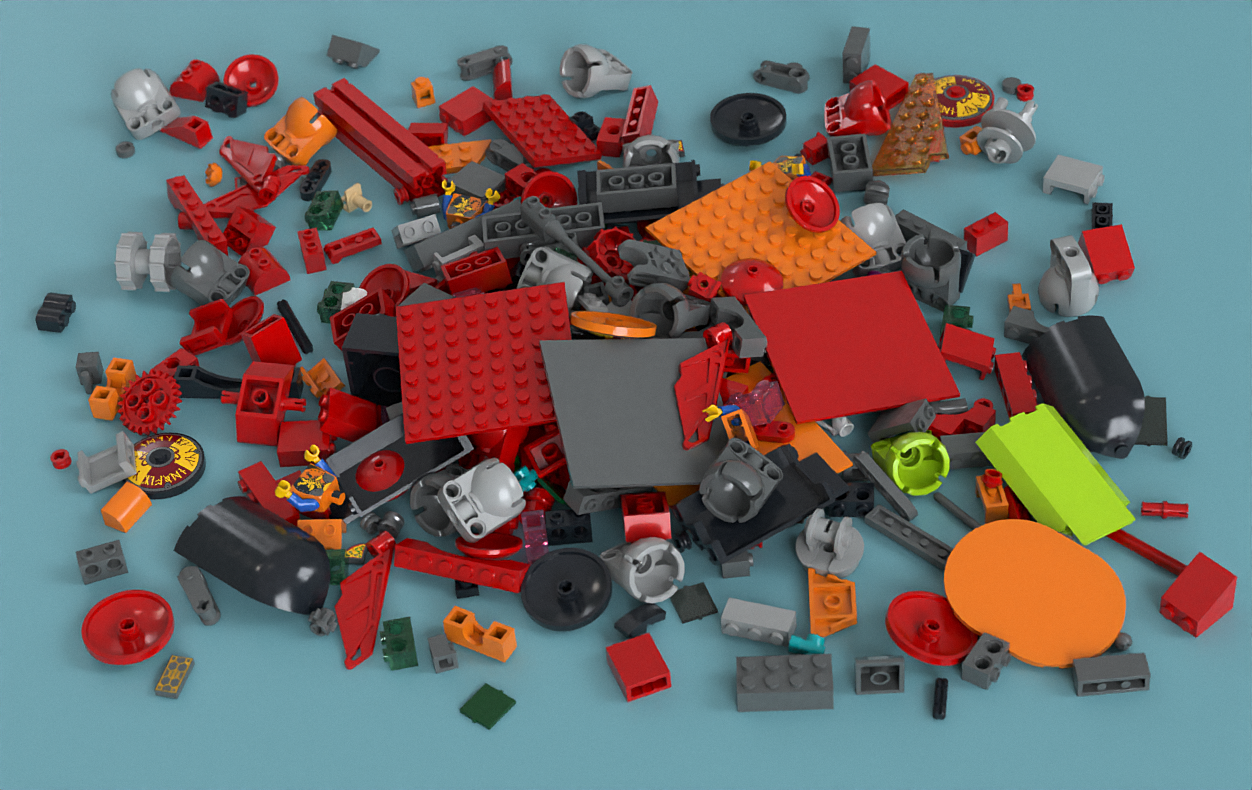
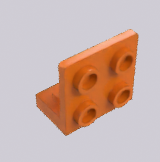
(326, 531)

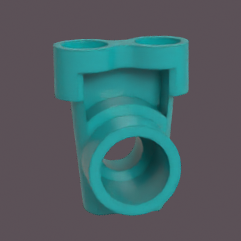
(526, 478)
(812, 645)

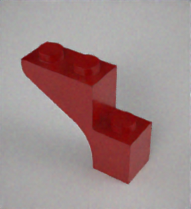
(975, 420)

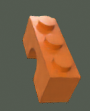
(105, 399)
(463, 629)

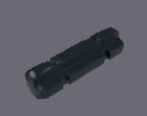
(940, 698)

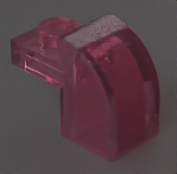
(534, 535)

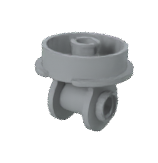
(829, 545)

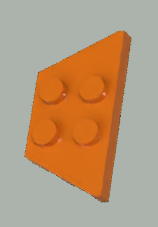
(460, 154)
(831, 603)

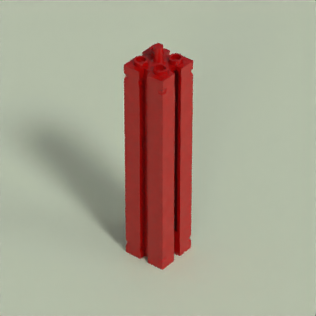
(381, 140)

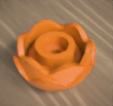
(213, 174)

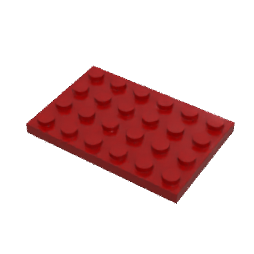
(541, 130)

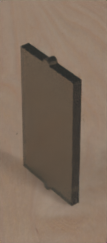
(1154, 423)

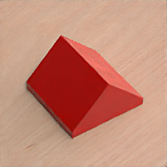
(546, 453)

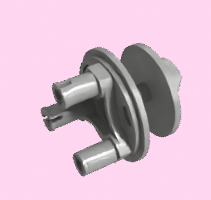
(1007, 133)

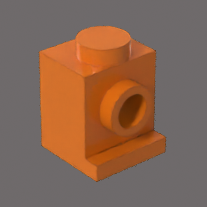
(422, 88)
(969, 141)

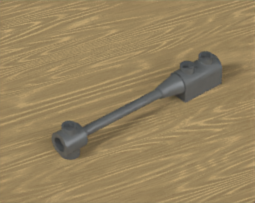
(548, 226)

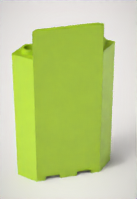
(1056, 475)

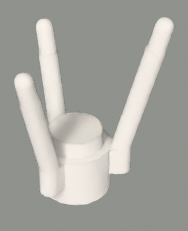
(840, 426)

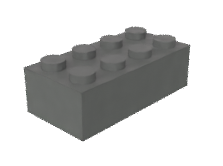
(637, 187)
(784, 682)

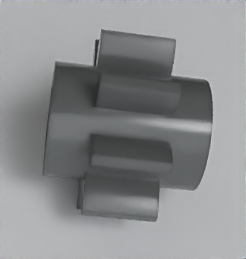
(322, 621)

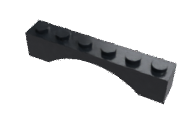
(200, 383)

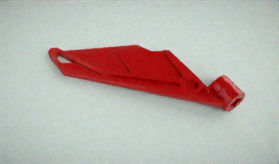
(254, 165)
(245, 196)
(701, 384)
(363, 600)

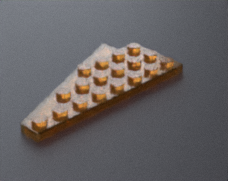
(916, 132)

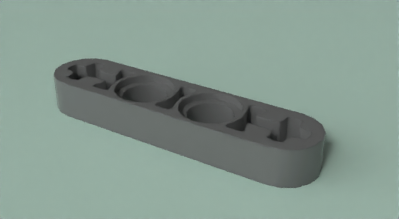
(885, 486)

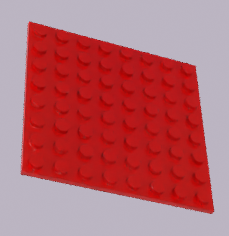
(850, 347)
(478, 361)

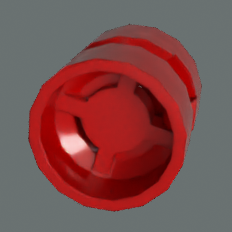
(538, 500)

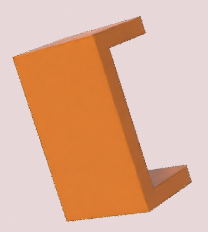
(993, 501)

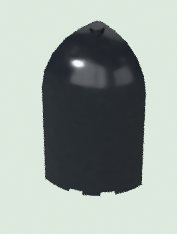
(1089, 383)
(258, 555)

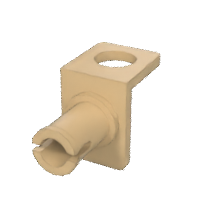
(354, 199)

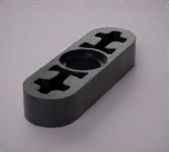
(314, 173)

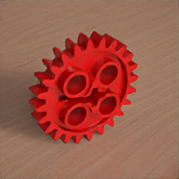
(149, 402)

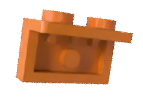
(321, 378)

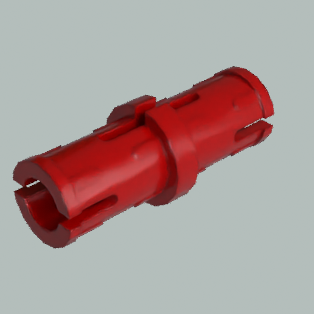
(1164, 509)

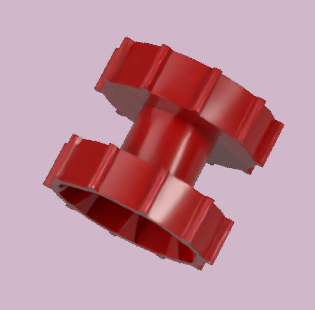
(605, 253)

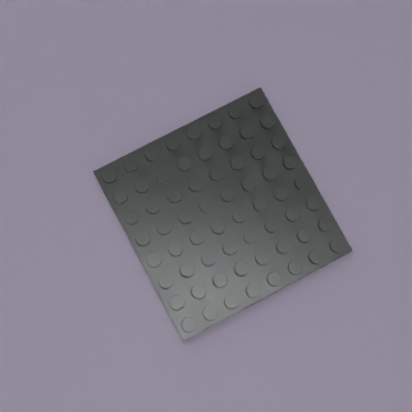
(622, 412)

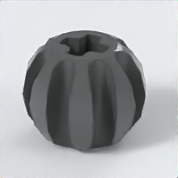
(876, 192)

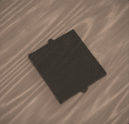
(693, 603)

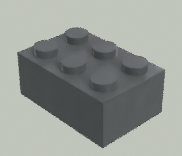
(849, 162)

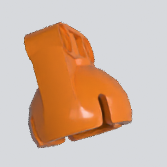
(295, 135)

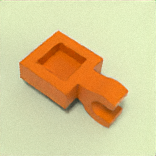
(1018, 299)

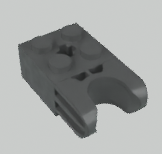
(654, 264)

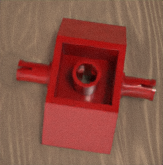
(263, 402)

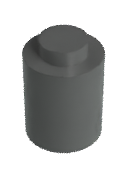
(425, 206)

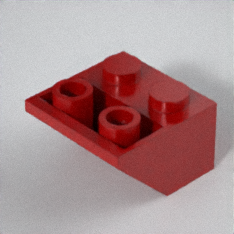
(247, 230)

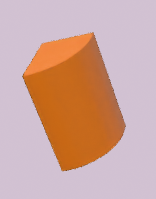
(125, 507)

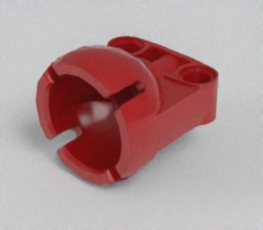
(857, 112)
(494, 444)

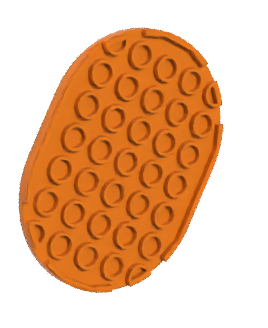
(1035, 592)

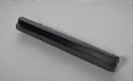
(295, 327)

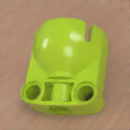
(913, 461)

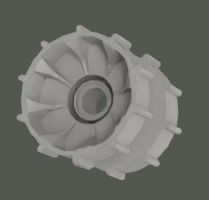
(136, 261)

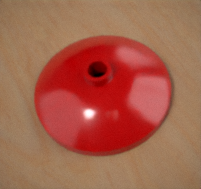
(253, 70)
(552, 185)
(812, 204)
(750, 277)
(391, 279)
(246, 315)
(375, 478)
(492, 546)

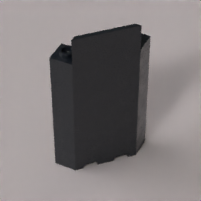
(688, 191)
(419, 461)
(802, 490)

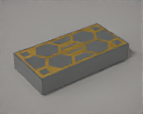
(174, 677)

